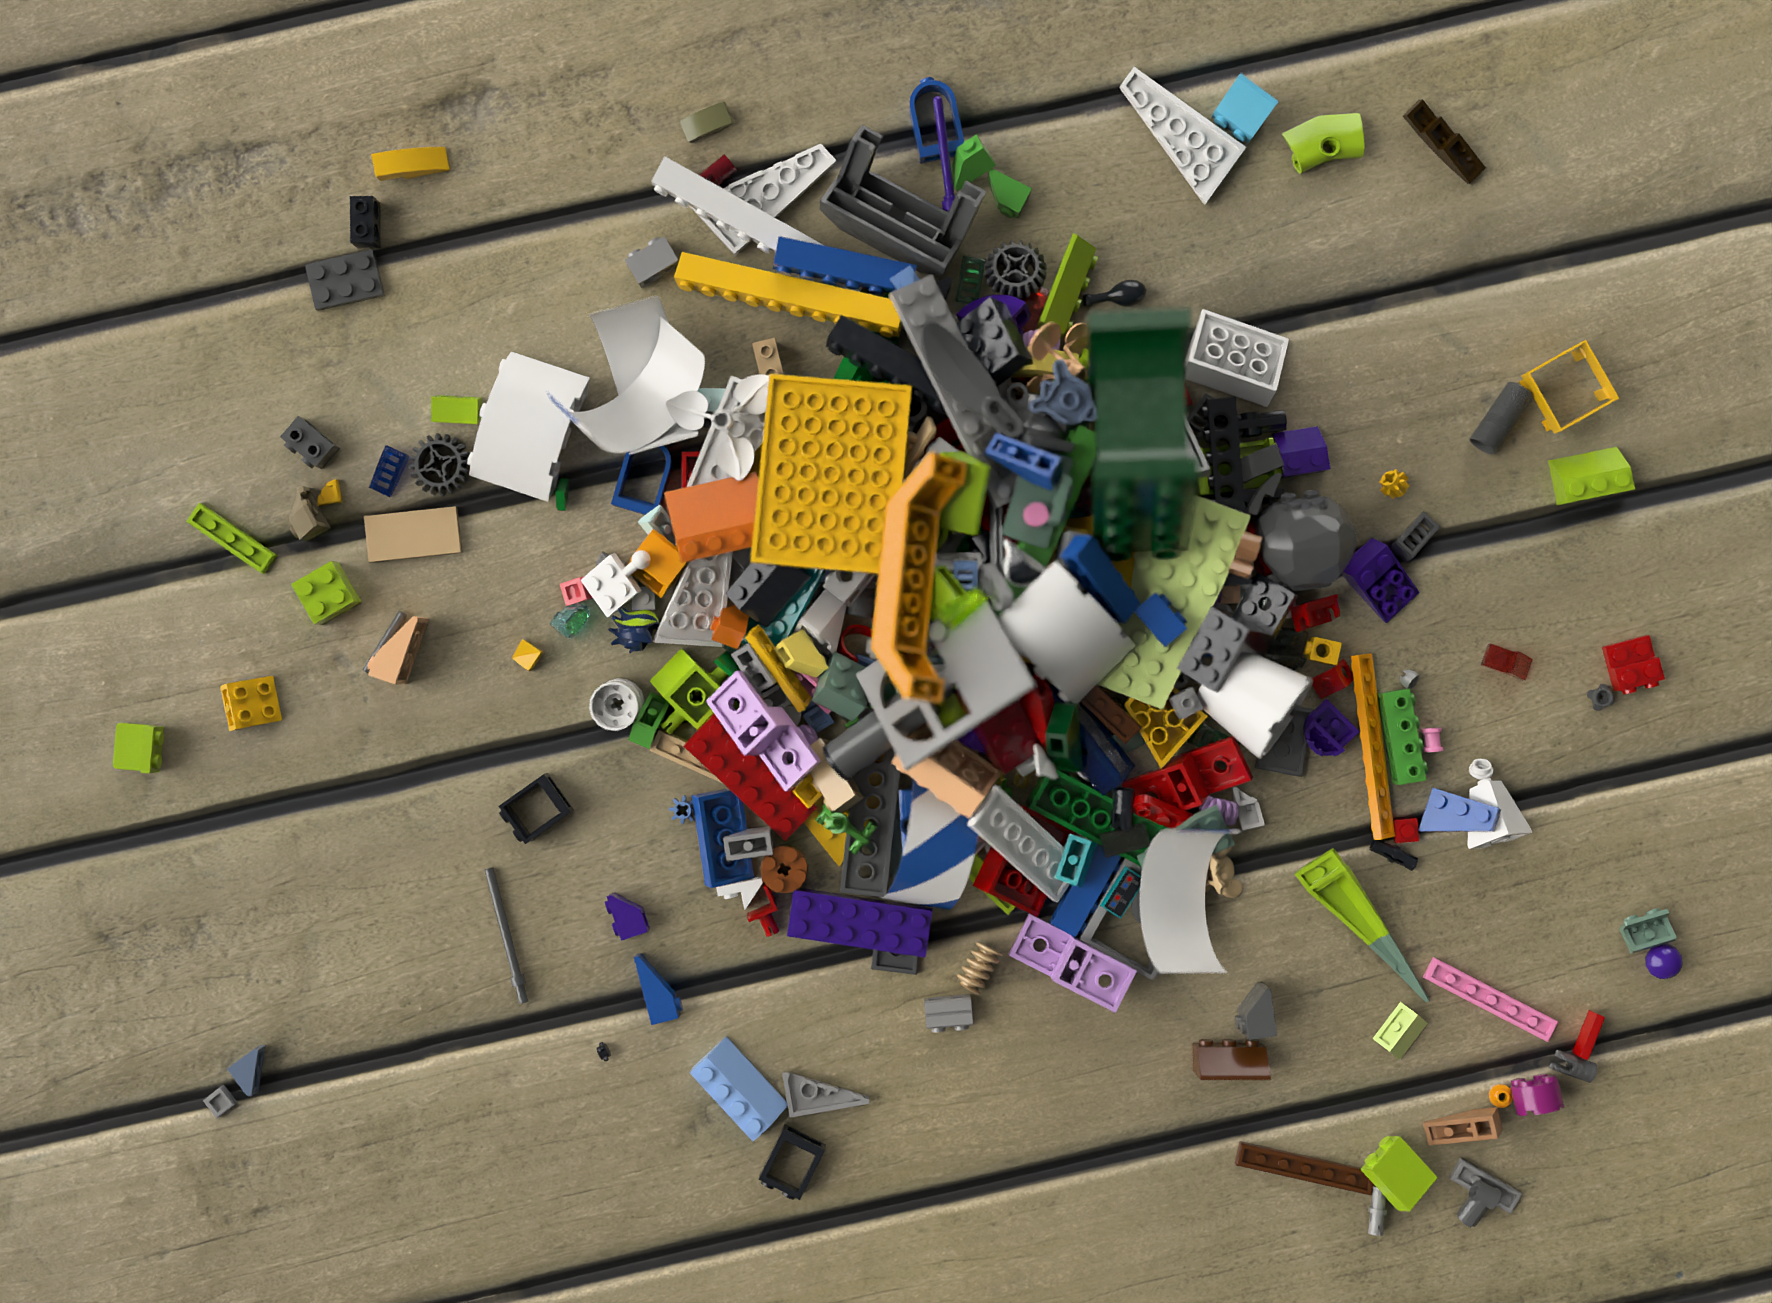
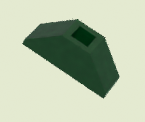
(1063, 737)

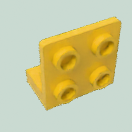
(250, 702)

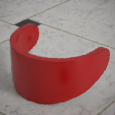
(853, 629)

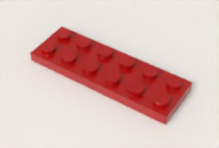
(748, 778)

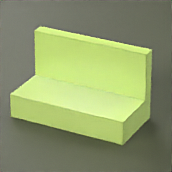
(1400, 1030)

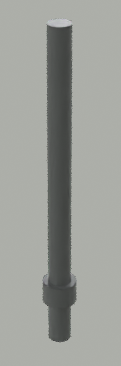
(517, 978)

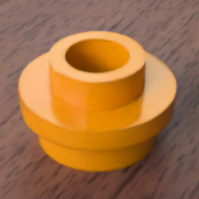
(1496, 1091)

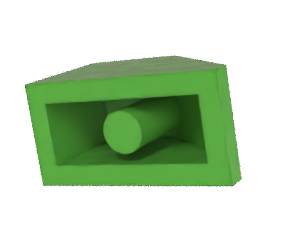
(970, 162)
(1008, 193)
(649, 720)

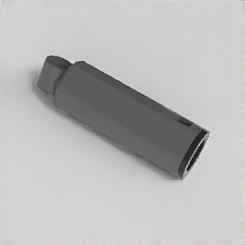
(868, 741)

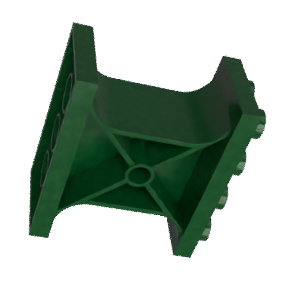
(1142, 466)

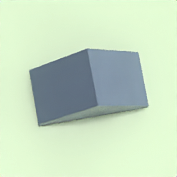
(248, 1070)

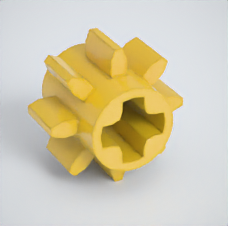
(1394, 484)

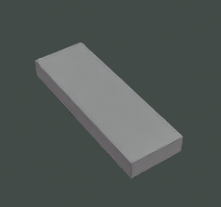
(1466, 1174)

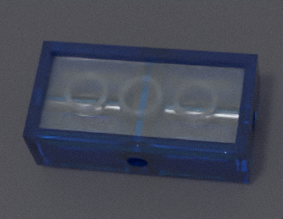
(1101, 758)

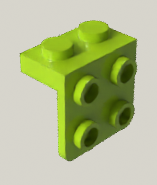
(138, 747)

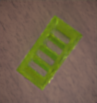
(959, 609)

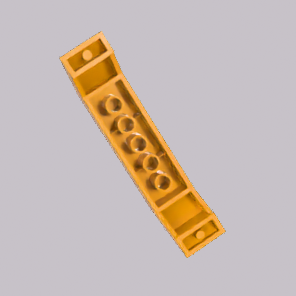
(908, 576)

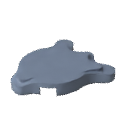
(1065, 399)

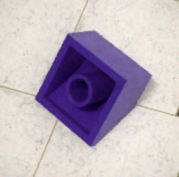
(1302, 452)

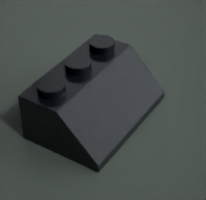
(766, 590)

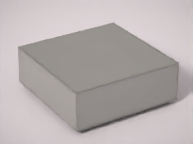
(220, 1101)

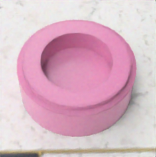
(1035, 514)

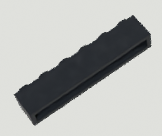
(883, 360)

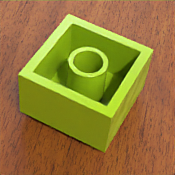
(326, 593)

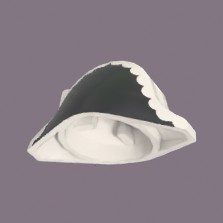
(1020, 567)

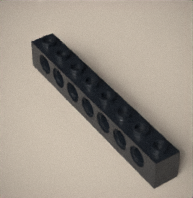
(1226, 409)

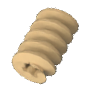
(978, 967)

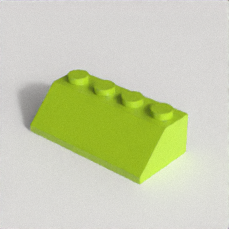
(1068, 283)

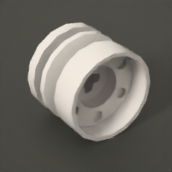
(603, 704)

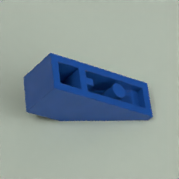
(1026, 461)
(658, 994)

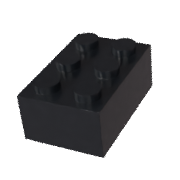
(994, 340)

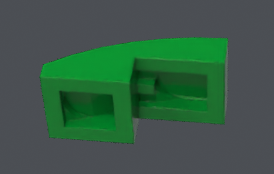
(727, 663)

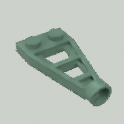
(1206, 820)

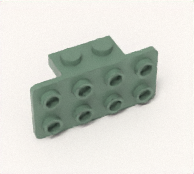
(1027, 493)

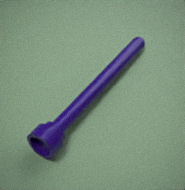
(944, 154)

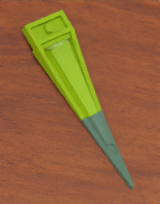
(1340, 892)

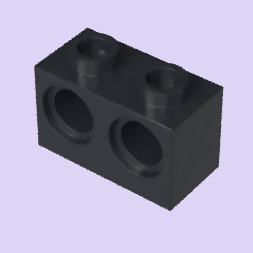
(365, 222)

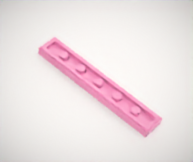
(1490, 999)

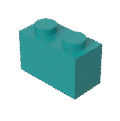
(1075, 860)

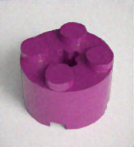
(1537, 1095)

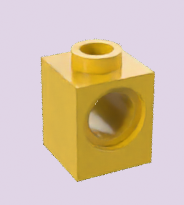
(1332, 651)

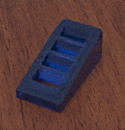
(383, 461)

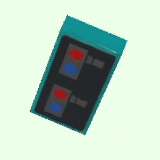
(1122, 892)

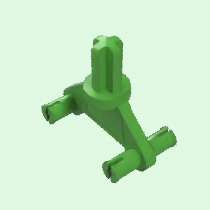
(839, 823)

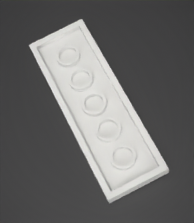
(1020, 841)

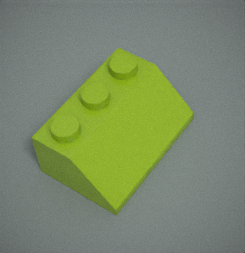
(1590, 475)
(966, 505)

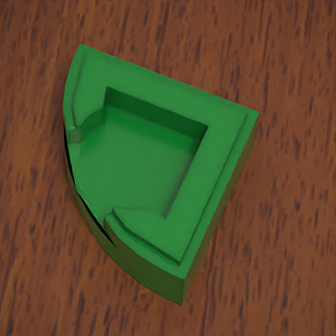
(562, 494)

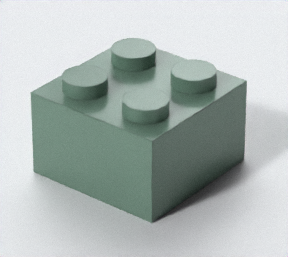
(840, 687)

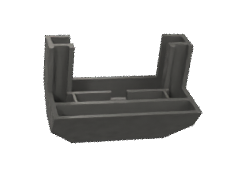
(892, 216)

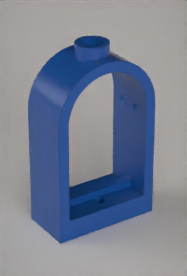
(932, 152)
(634, 504)

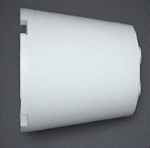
(1256, 701)

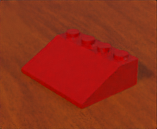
(1007, 883)

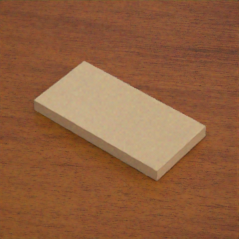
(413, 534)

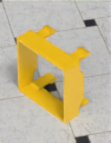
(1606, 392)

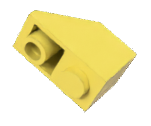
(801, 655)

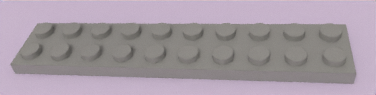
(924, 303)

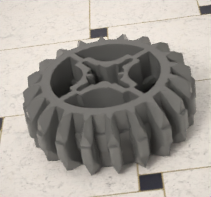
(1015, 258)
(422, 470)

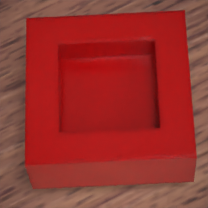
(1406, 830)

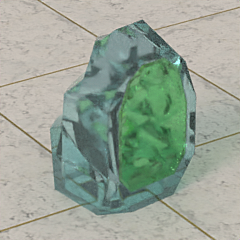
(570, 620)

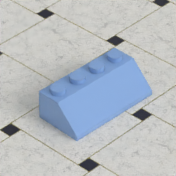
(739, 1088)

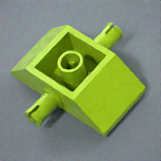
(677, 683)

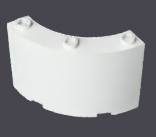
(523, 428)
(1065, 634)

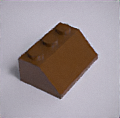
(1231, 1060)

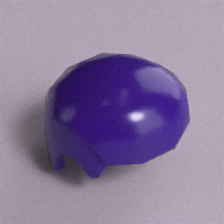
(1663, 961)

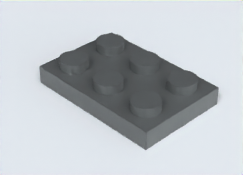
(344, 280)

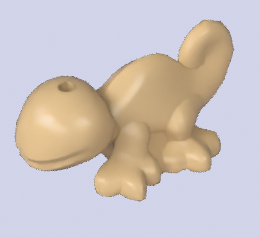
(1221, 875)

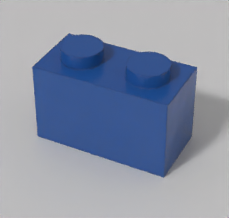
(1160, 619)

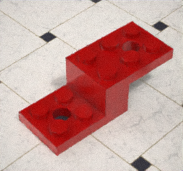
(1194, 775)

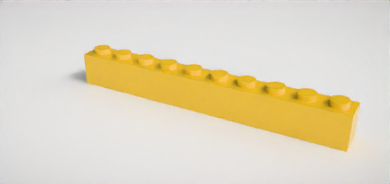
(786, 294)

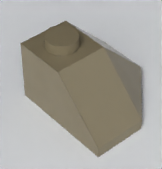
(307, 516)

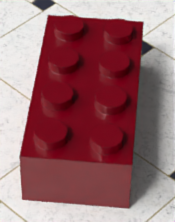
(1005, 735)

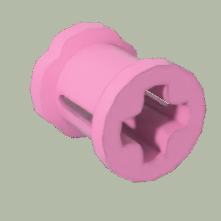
(1432, 739)

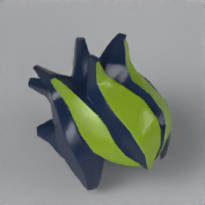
(634, 629)

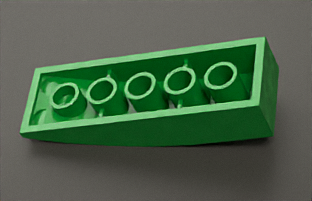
(1081, 808)

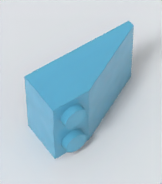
(1244, 109)

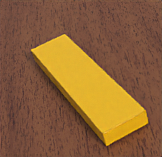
(785, 677)

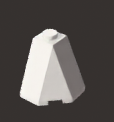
(824, 622)
(1510, 822)

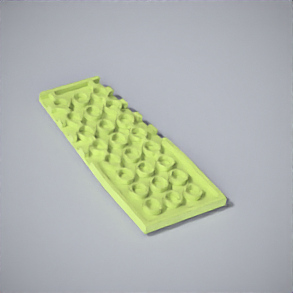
(1191, 587)

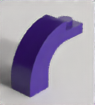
(1016, 307)

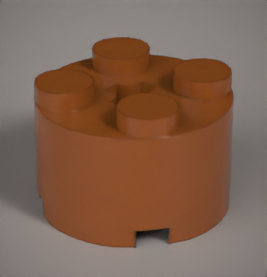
(778, 880)

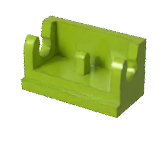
(456, 409)

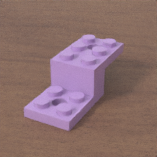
(763, 731)
(1072, 963)

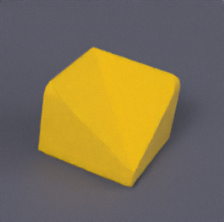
(527, 655)

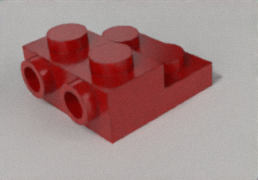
(1633, 664)

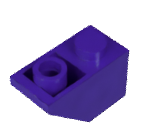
(628, 916)

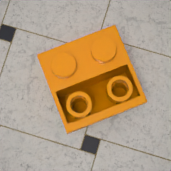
(664, 564)

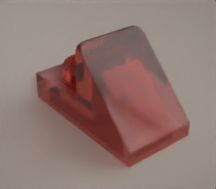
(1507, 661)

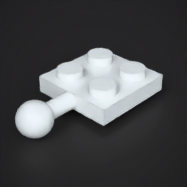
(612, 582)

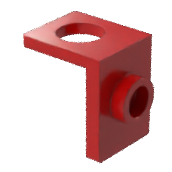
(1332, 680)

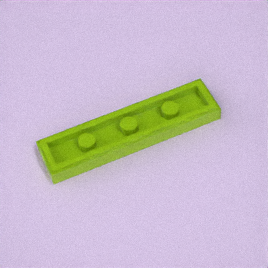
(231, 538)

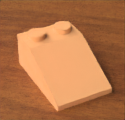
(396, 657)

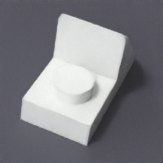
(747, 888)

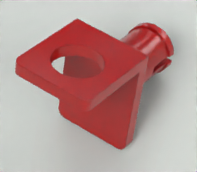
(764, 914)

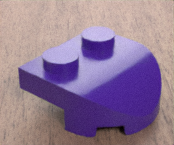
(1328, 730)

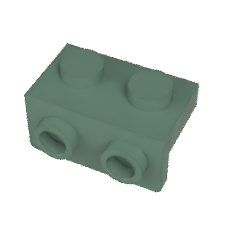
(1647, 930)

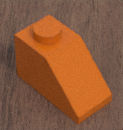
(729, 626)

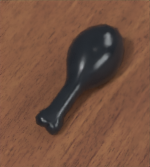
(1124, 294)

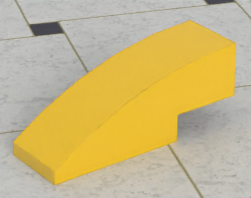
(409, 162)

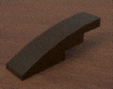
(1444, 142)

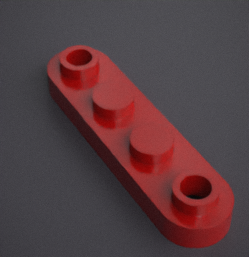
(1159, 811)

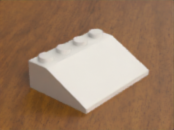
(1235, 358)

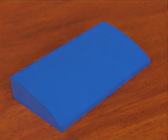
(718, 816)

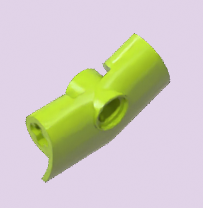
(1338, 131)

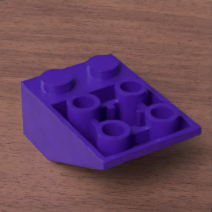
(1380, 579)

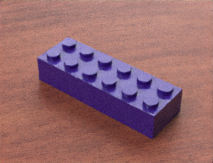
(859, 922)

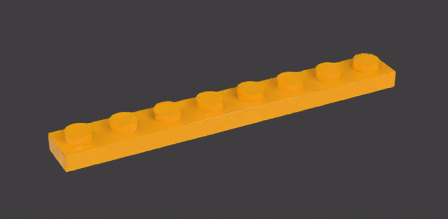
(1372, 746)

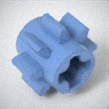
(690, 810)

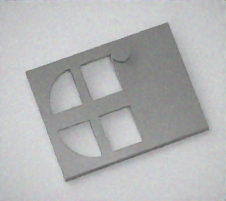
(977, 661)

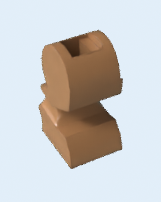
(1245, 555)

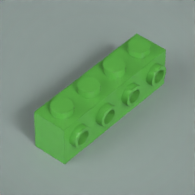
(1402, 737)

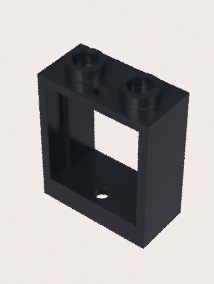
(555, 795)
(802, 1141)

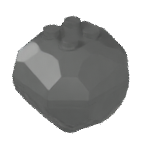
(1305, 540)

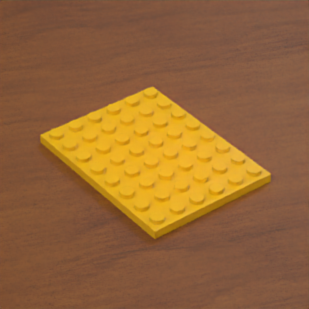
(828, 472)

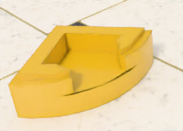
(330, 494)

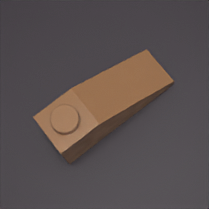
(1464, 1127)

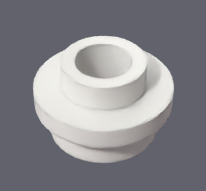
(1481, 769)

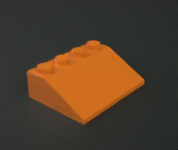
(713, 516)

